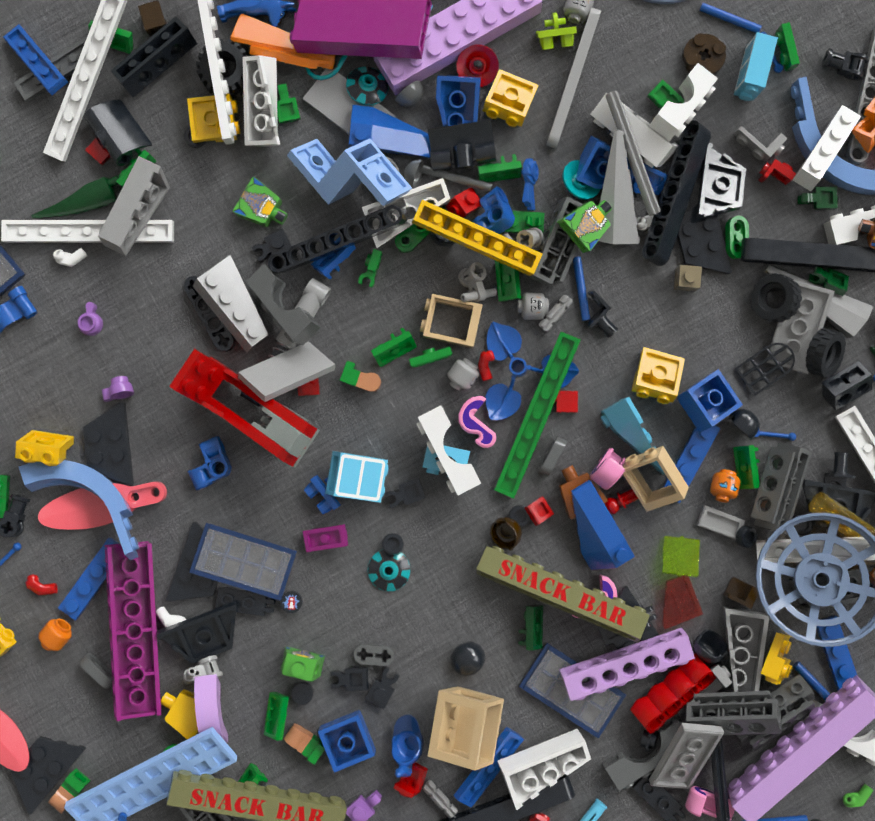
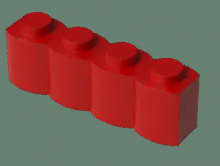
(672, 694)

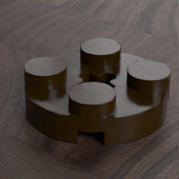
(709, 44)

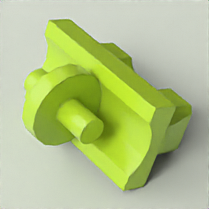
(546, 36)

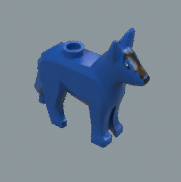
(274, 9)

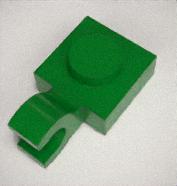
(287, 107)
(372, 261)

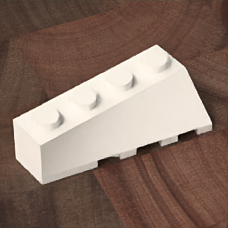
(260, 101)
(650, 144)
(433, 192)
(542, 765)

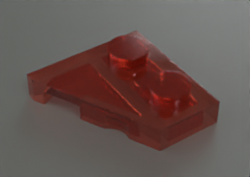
(679, 602)

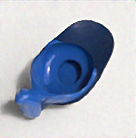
(406, 744)

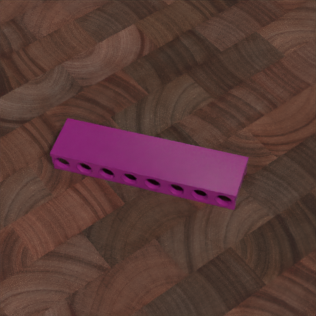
(132, 632)

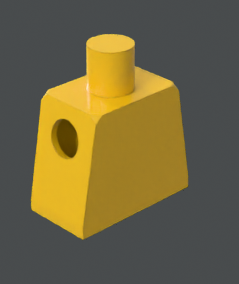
(181, 713)

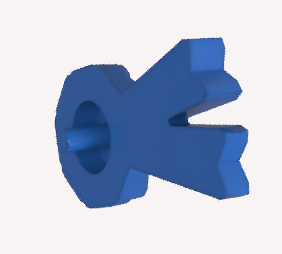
(530, 173)

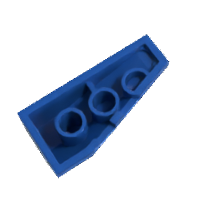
(458, 99)
(387, 133)
(594, 165)
(599, 535)

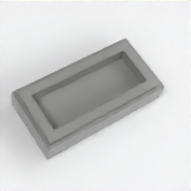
(719, 522)

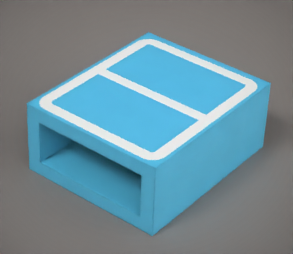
(755, 66)
(356, 477)

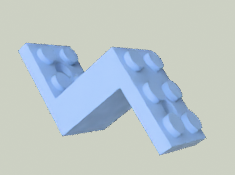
(341, 177)

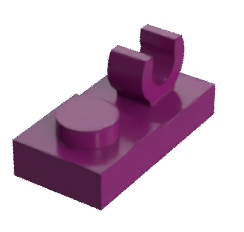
(325, 538)

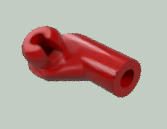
(483, 364)
(38, 588)

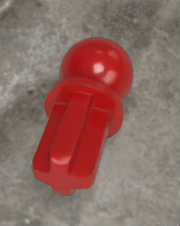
(613, 505)

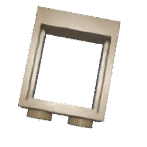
(430, 307)
(660, 497)

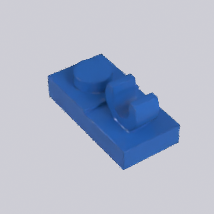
(330, 262)

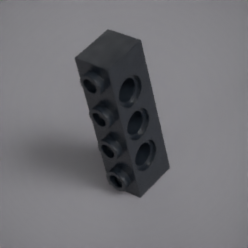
(154, 56)

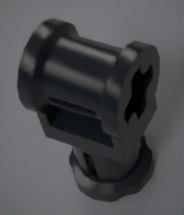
(848, 64)
(14, 516)

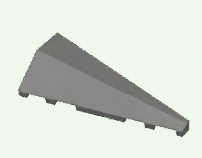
(619, 194)
(844, 312)

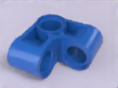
(497, 212)
(213, 452)

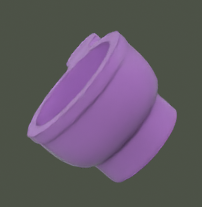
(90, 322)
(119, 389)

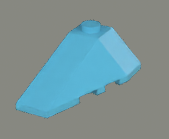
(625, 422)

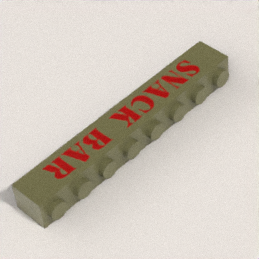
(562, 593)
(251, 800)

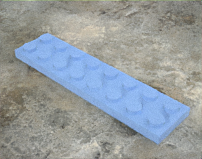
(151, 779)

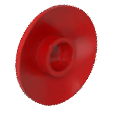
(489, 60)

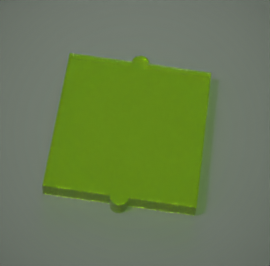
(681, 556)

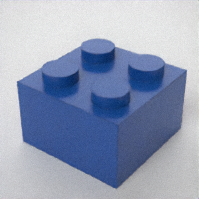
(709, 401)
(347, 740)

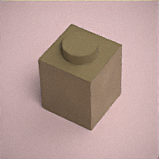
(687, 278)

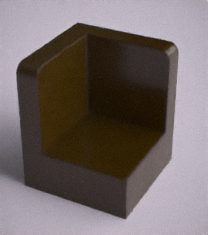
(152, 17)
(741, 592)

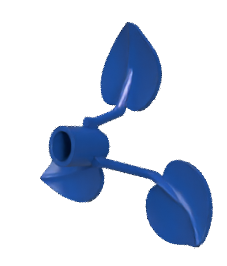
(504, 342)

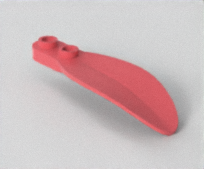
(85, 510)
(13, 747)

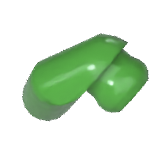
(857, 799)

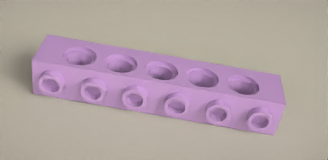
(615, 661)

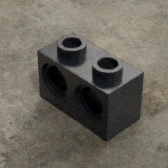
(847, 385)

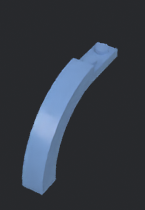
(807, 136)
(70, 473)

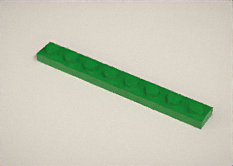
(537, 414)

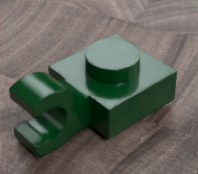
(822, 197)
(831, 279)

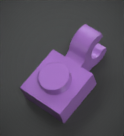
(361, 808)

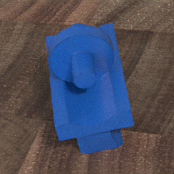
(316, 486)

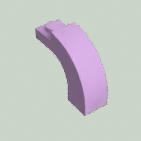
(209, 705)

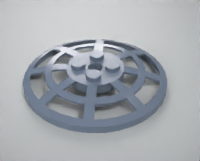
(805, 579)

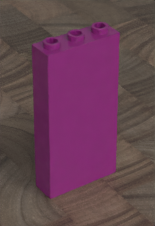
(361, 27)

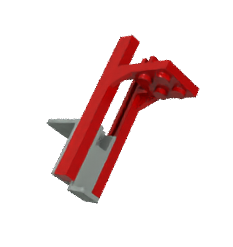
(281, 431)

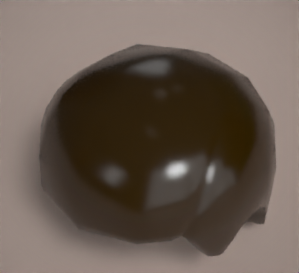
(506, 533)

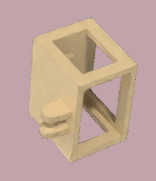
(465, 728)

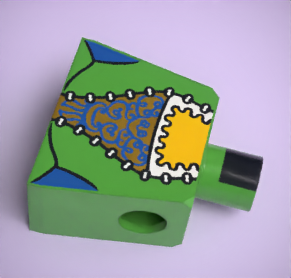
(260, 205)
(586, 224)
(302, 664)

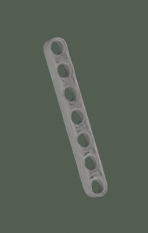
(573, 78)
(863, 101)

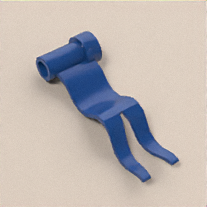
(16, 307)

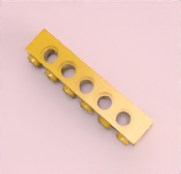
(477, 238)

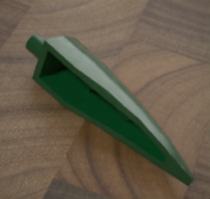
(89, 197)

